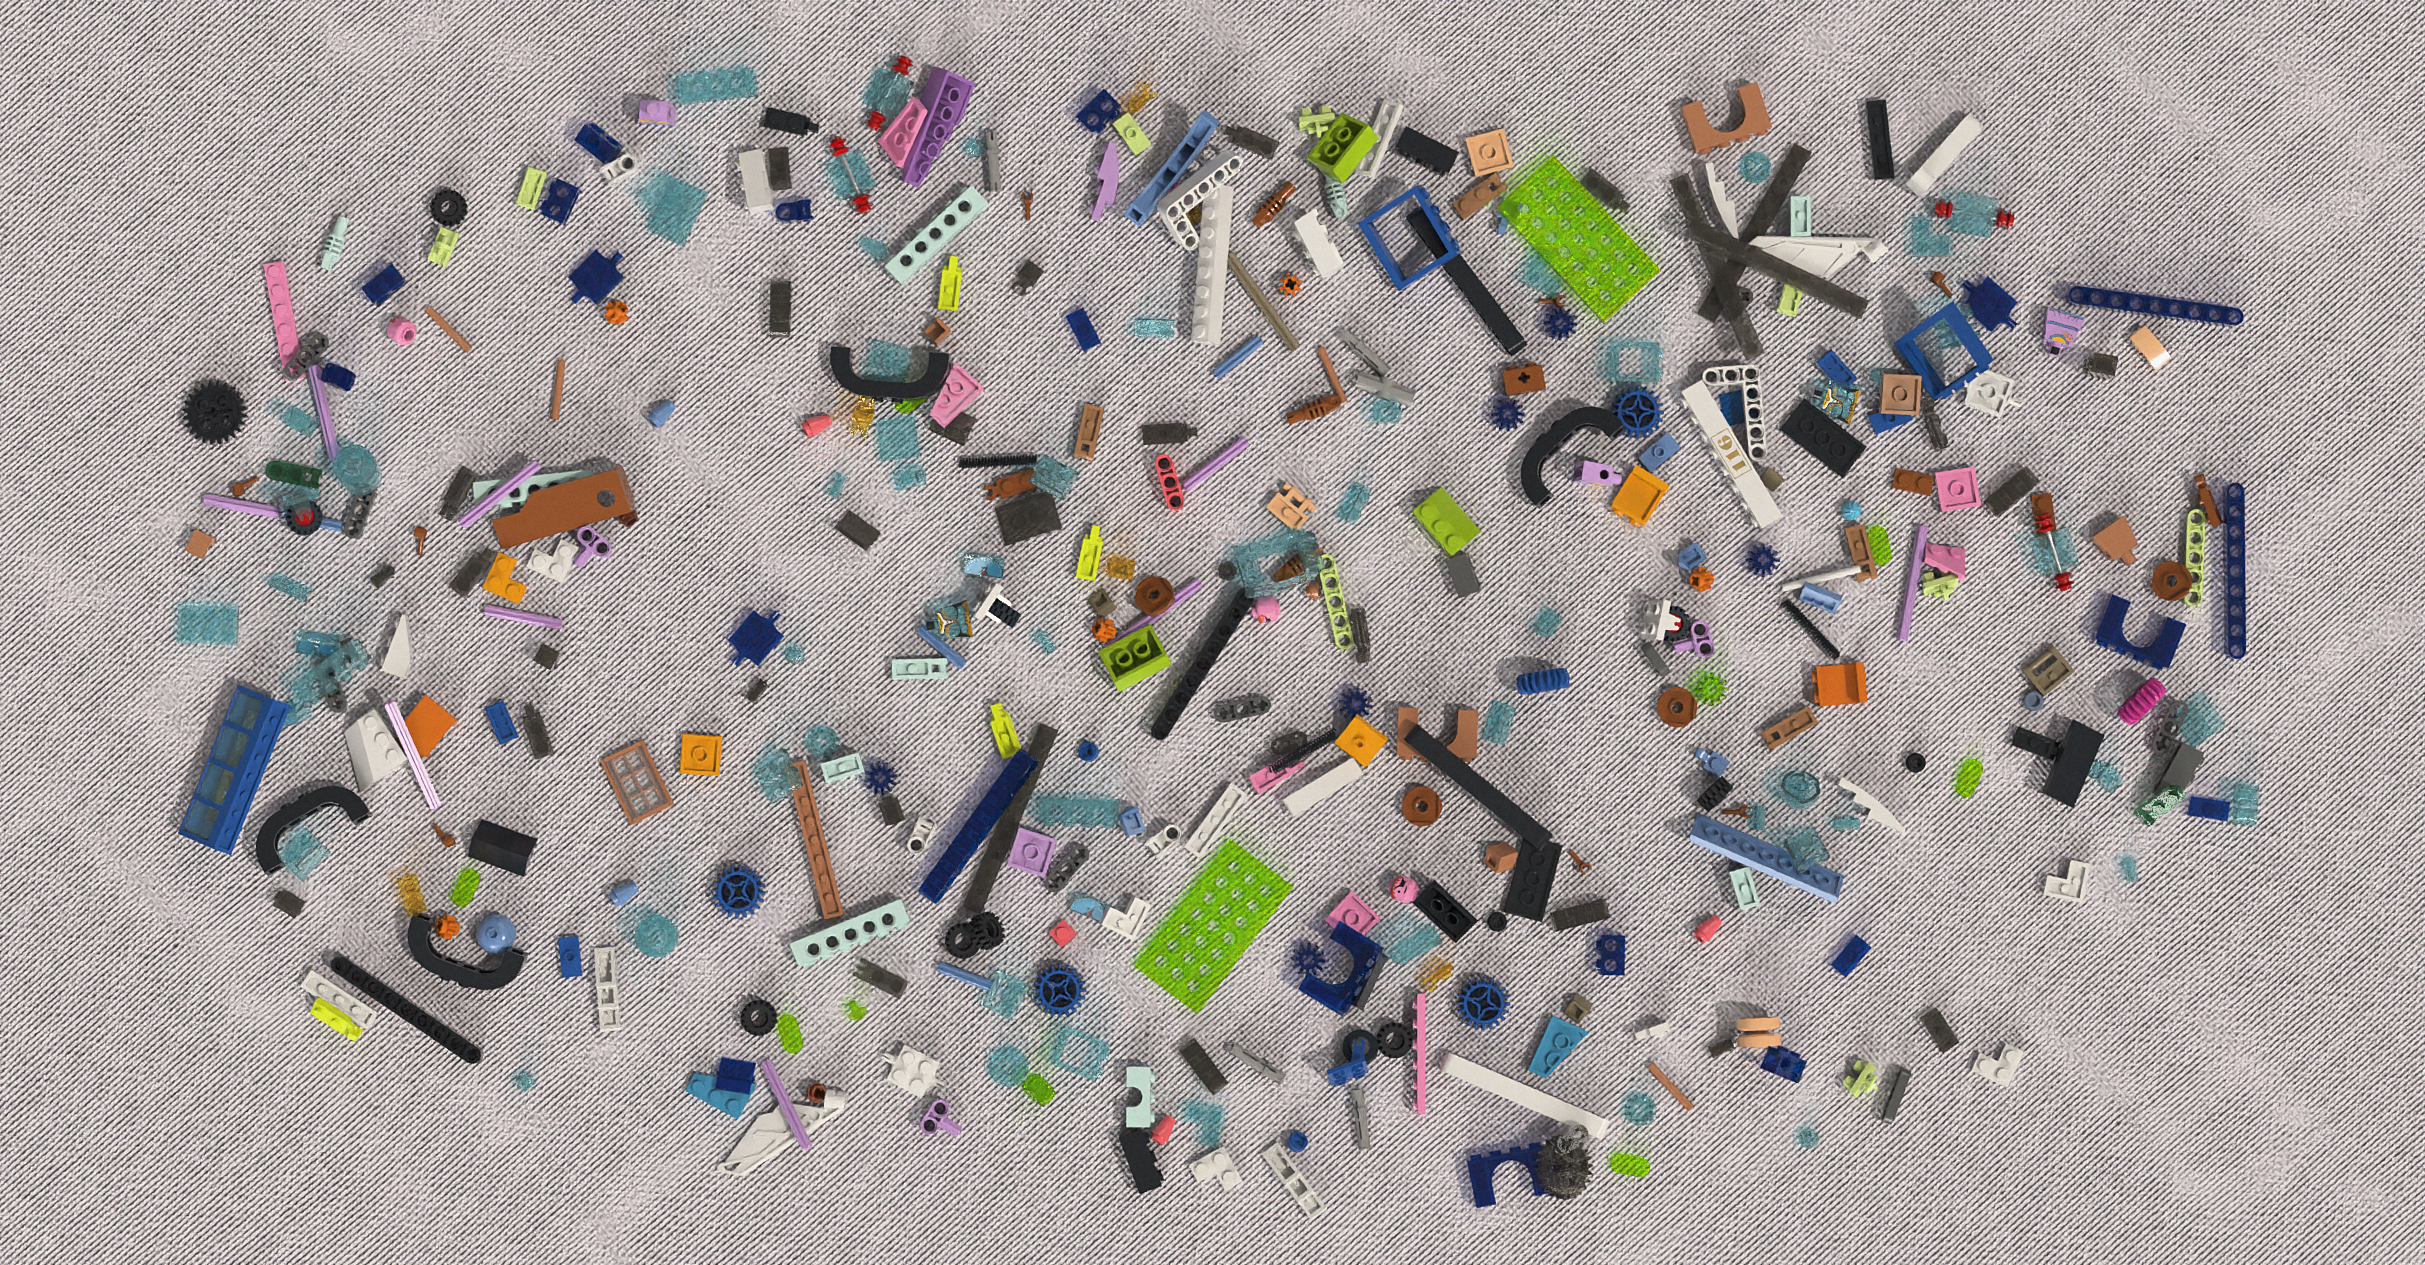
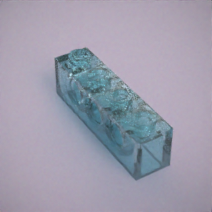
(748, 88)
(304, 686)
(1047, 806)

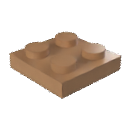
(1900, 394)

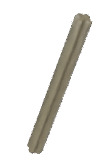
(1262, 302)

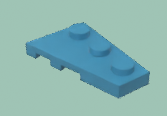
(1555, 1045)
(729, 1102)

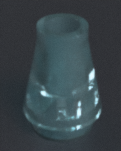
(876, 249)

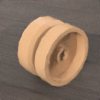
(1759, 1034)

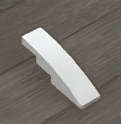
(1723, 208)
(1323, 787)
(1876, 810)
(607, 989)
(1294, 1181)

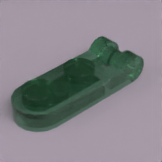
(293, 474)
(2160, 804)

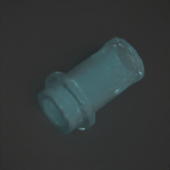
(1876, 377)
(836, 487)
(1045, 641)
(1759, 817)
(1846, 823)
(2130, 869)

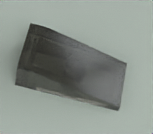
(780, 169)
(1939, 1030)

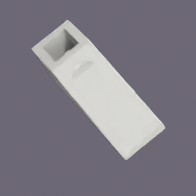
(400, 655)

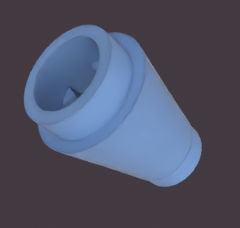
(661, 413)
(623, 893)

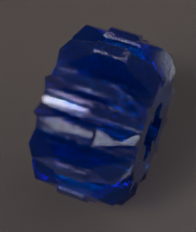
(1554, 319)
(338, 377)
(1506, 421)
(1758, 565)
(1362, 706)
(885, 772)
(1306, 953)

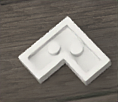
(556, 566)
(2070, 888)
(1127, 922)
(1999, 1070)
(1219, 1163)

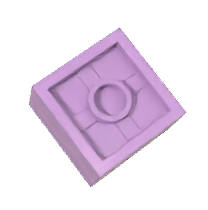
(1032, 852)

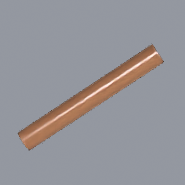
(448, 329)
(1332, 375)
(558, 389)
(1670, 1086)

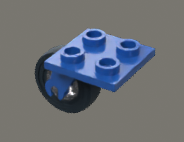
(1359, 1050)

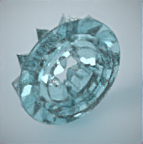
(1746, 167)
(819, 733)
(1650, 1109)

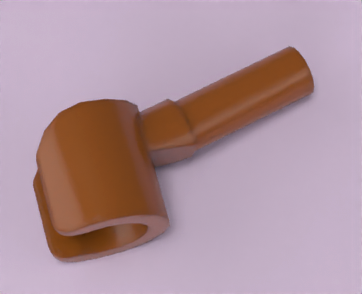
(1027, 202)
(1937, 279)
(1552, 301)
(238, 489)
(421, 534)
(1741, 811)
(448, 840)
(1579, 862)

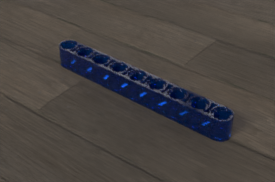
(2163, 303)
(2230, 580)
(978, 826)

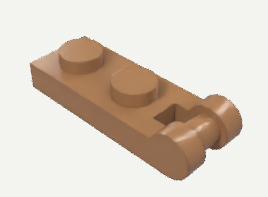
(1479, 196)
(1089, 431)
(1860, 552)
(1789, 727)

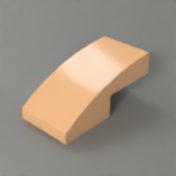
(2149, 346)

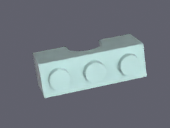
(1141, 1078)

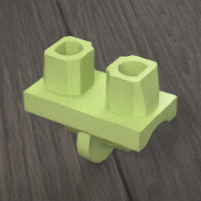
(1316, 123)
(443, 246)
(1941, 586)
(1866, 1071)

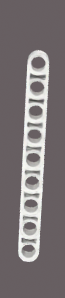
(1523, 1094)

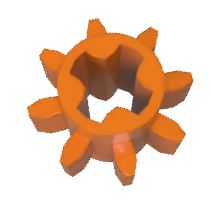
(1293, 280)
(616, 312)
(1701, 579)
(1104, 629)
(447, 927)

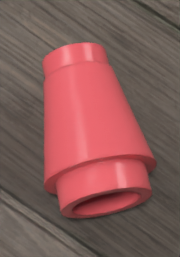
(815, 425)
(1707, 929)
(1163, 1130)

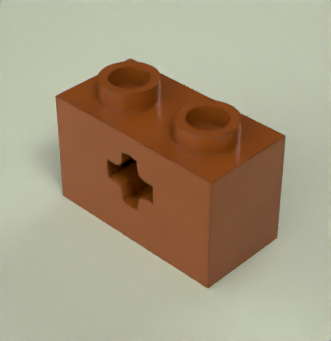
(1534, 382)

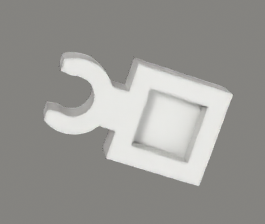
(1656, 1030)

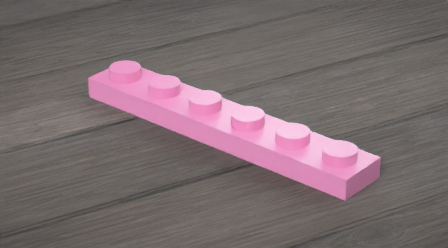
(283, 314)
(1419, 1045)

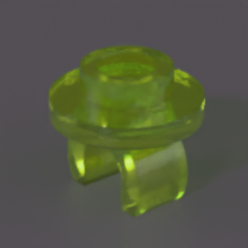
(857, 1013)

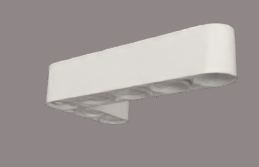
(1944, 155)
(1194, 195)
(1749, 423)

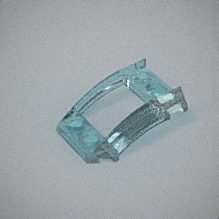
(1251, 572)

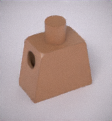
(2117, 541)

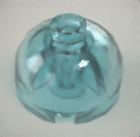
(1799, 790)

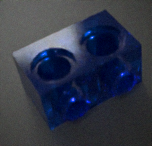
(1094, 109)
(599, 143)
(565, 203)
(384, 284)
(1616, 955)
(1784, 1064)

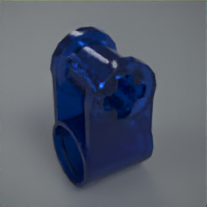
(796, 211)

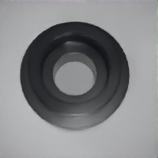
(1922, 762)
(1502, 917)

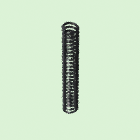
(1000, 461)
(1810, 627)
(1308, 750)

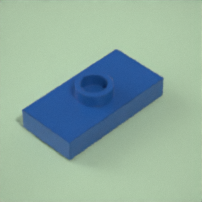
(1835, 368)
(1884, 422)
(501, 722)
(570, 956)

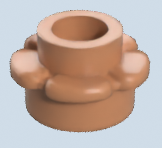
(1313, 590)

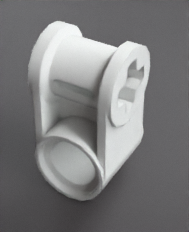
(618, 170)
(922, 834)
(1163, 841)

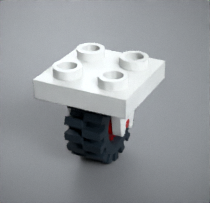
(995, 607)
(1663, 621)

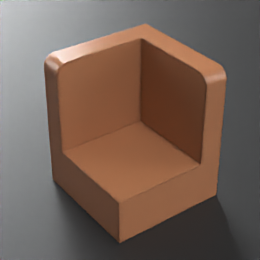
(938, 332)
(199, 544)
(1500, 857)

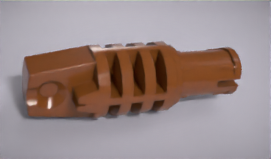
(1273, 205)
(1314, 409)
(1291, 568)

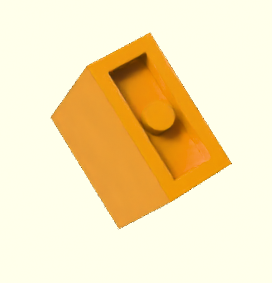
(1639, 496)

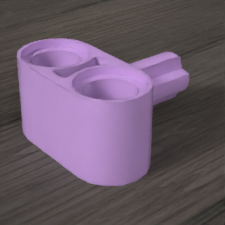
(591, 546)
(1695, 641)
(940, 1120)

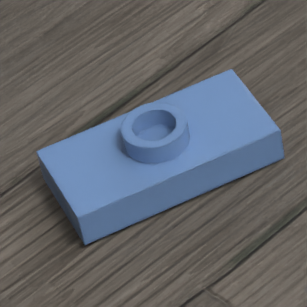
(1659, 452)
(1820, 597)

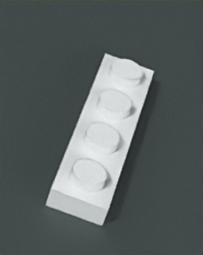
(1383, 128)
(1215, 820)
(336, 996)

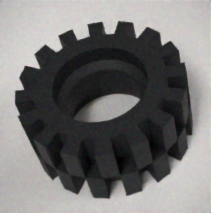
(449, 195)
(1714, 794)
(979, 934)
(951, 946)
(747, 1023)
(1398, 1028)

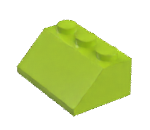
(1342, 147)
(1446, 521)
(1134, 658)

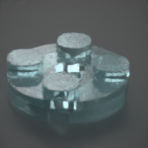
(1017, 1073)

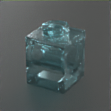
(1379, 406)

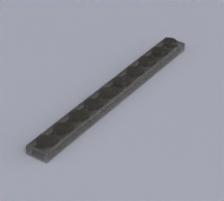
(1760, 221)
(1775, 268)
(1719, 272)
(1008, 824)

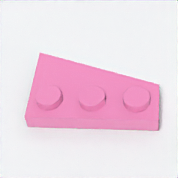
(902, 132)
(955, 395)

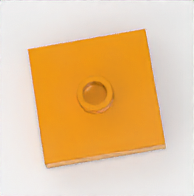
(1361, 740)
(700, 755)

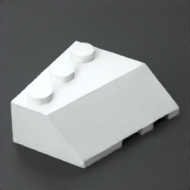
(1316, 246)
(373, 749)

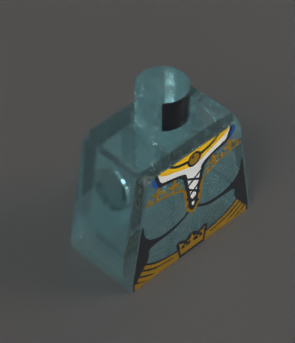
(1839, 399)
(952, 622)

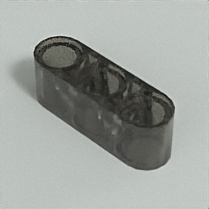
(780, 309)
(2011, 491)
(1580, 915)
(1203, 1066)

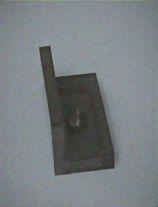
(957, 430)
(858, 530)

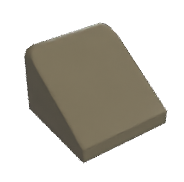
(1771, 479)
(1102, 603)
(1577, 1008)

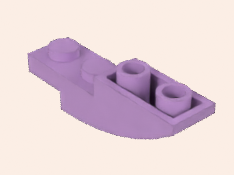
(1109, 174)

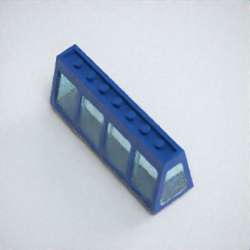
(234, 769)

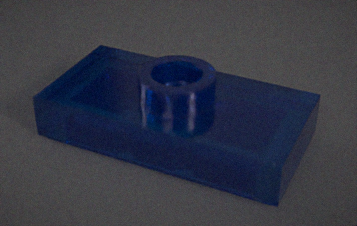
(1083, 329)
(2208, 808)
(1850, 956)

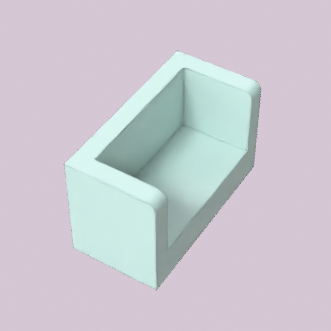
(1799, 216)
(843, 768)
(1744, 888)

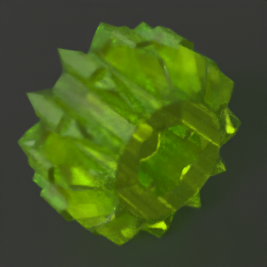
(1718, 687)
(1038, 1090)

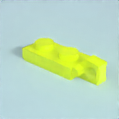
(950, 286)
(1090, 555)
(1004, 731)
(336, 1019)

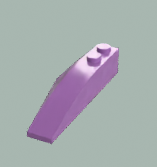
(946, 101)

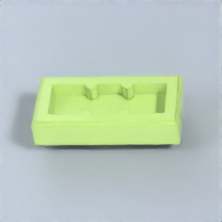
(1131, 134)
(531, 188)
(1788, 301)

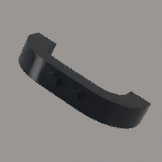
(934, 378)
(1554, 439)
(298, 811)
(451, 969)

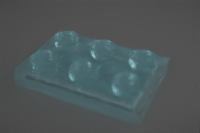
(680, 225)
(208, 624)

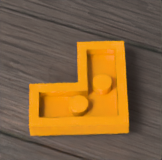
(499, 579)

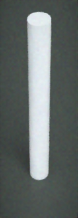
(1822, 577)

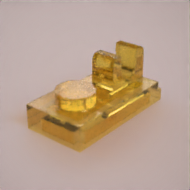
(411, 894)

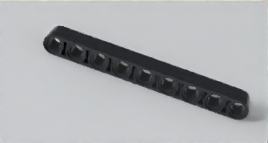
(1469, 285)
(1198, 673)
(1478, 787)
(397, 1008)

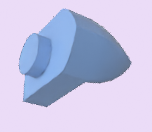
(1691, 557)
(1131, 821)

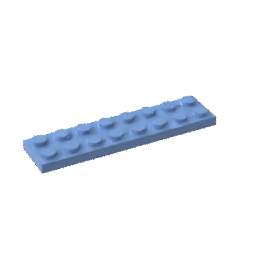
(1764, 857)

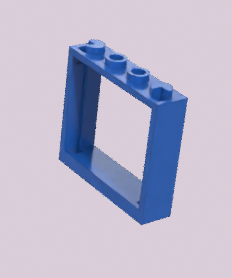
(1384, 254)
(1922, 367)

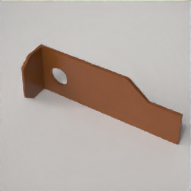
(565, 508)

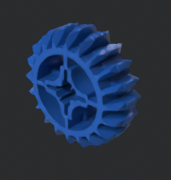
(1637, 402)
(1543, 681)
(725, 880)
(1466, 997)
(1074, 1000)

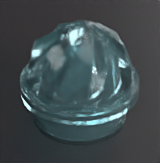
(974, 148)
(794, 654)
(525, 1081)
(1808, 1138)

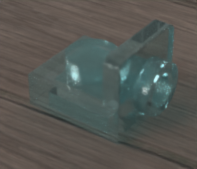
(909, 477)
(1548, 622)
(2106, 775)

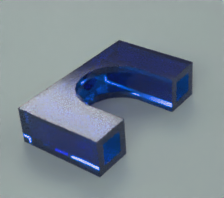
(2110, 634)
(1339, 996)
(1482, 1169)

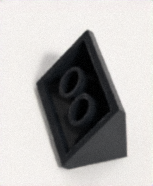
(502, 847)
(1445, 911)

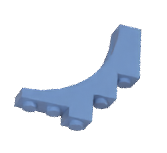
(1173, 169)

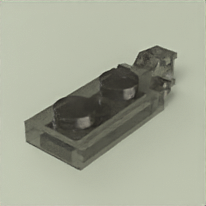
(1252, 141)
(1604, 191)
(1933, 424)
(1167, 433)
(457, 492)
(472, 572)
(1361, 635)
(537, 733)

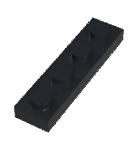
(1879, 140)

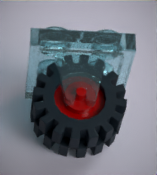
(302, 513)

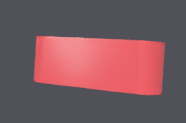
(1172, 492)

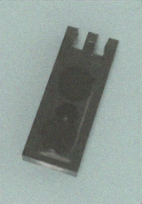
(882, 978)

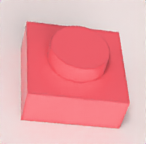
(1062, 933)

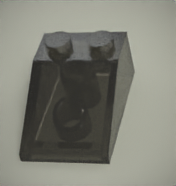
(1028, 518)

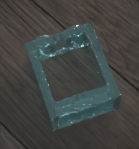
(1657, 371)
(1415, 945)
(1104, 1054)

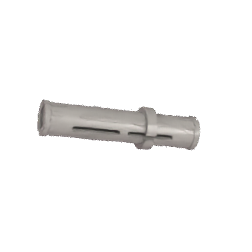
(993, 161)
(1365, 352)
(1257, 1063)
(1360, 1119)

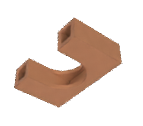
(1705, 137)
(1462, 746)

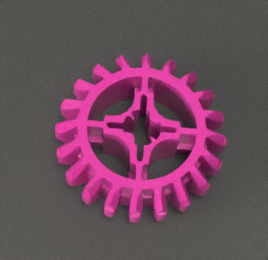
(2141, 701)

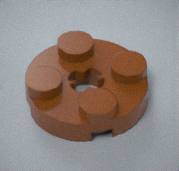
(2160, 580)
(1154, 606)
(1683, 716)
(1430, 799)

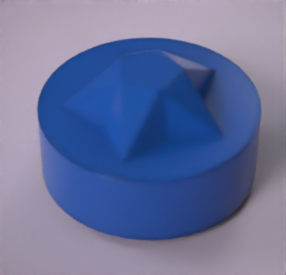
(1088, 751)
(1297, 1142)

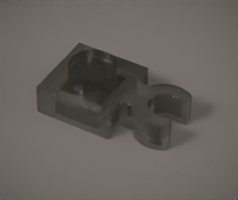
(1029, 275)

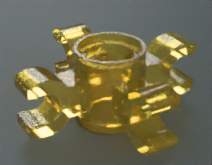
(862, 417)

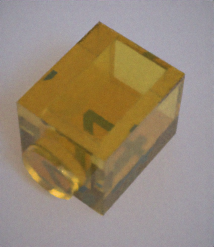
(1121, 568)

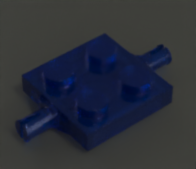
(596, 277)
(1990, 304)
(756, 638)

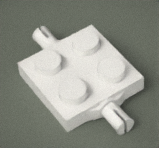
(1990, 393)
(913, 1070)

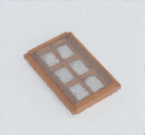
(637, 782)

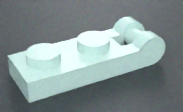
(919, 669)

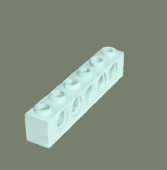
(933, 246)
(484, 488)
(801, 947)

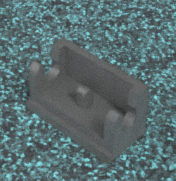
(1463, 575)

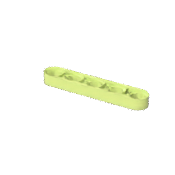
(2197, 548)
(1341, 610)

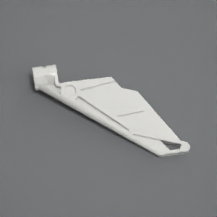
(1819, 254)
(773, 1133)

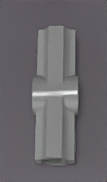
(1385, 388)

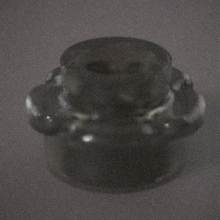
(1222, 571)

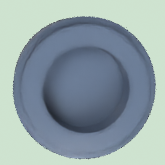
(2033, 701)

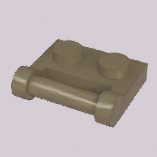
(2052, 675)

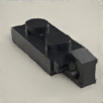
(789, 122)
(2035, 743)

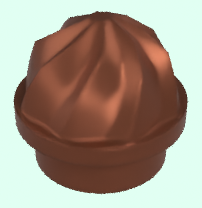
(629, 518)
(816, 1092)

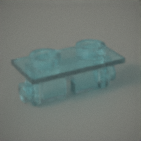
(1154, 327)
(1352, 511)

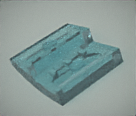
(888, 362)
(778, 775)

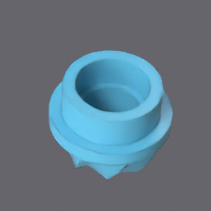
(1851, 510)

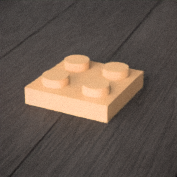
(1489, 153)

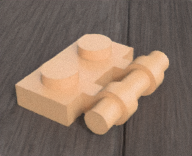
(1286, 511)

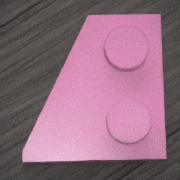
(1946, 558)

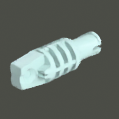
(1336, 197)
(334, 243)

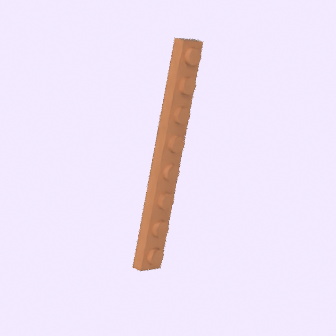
(817, 845)

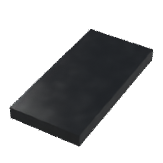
(1823, 438)
(2072, 763)
(1532, 880)

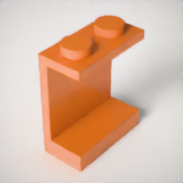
(1839, 684)
(428, 725)

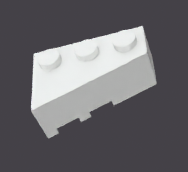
(755, 181)

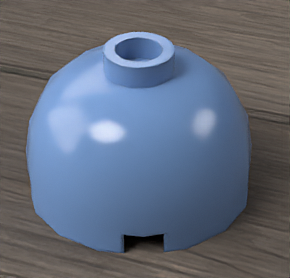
(496, 933)

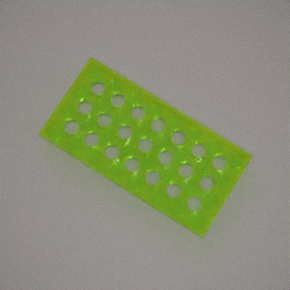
(1578, 252)
(1232, 952)

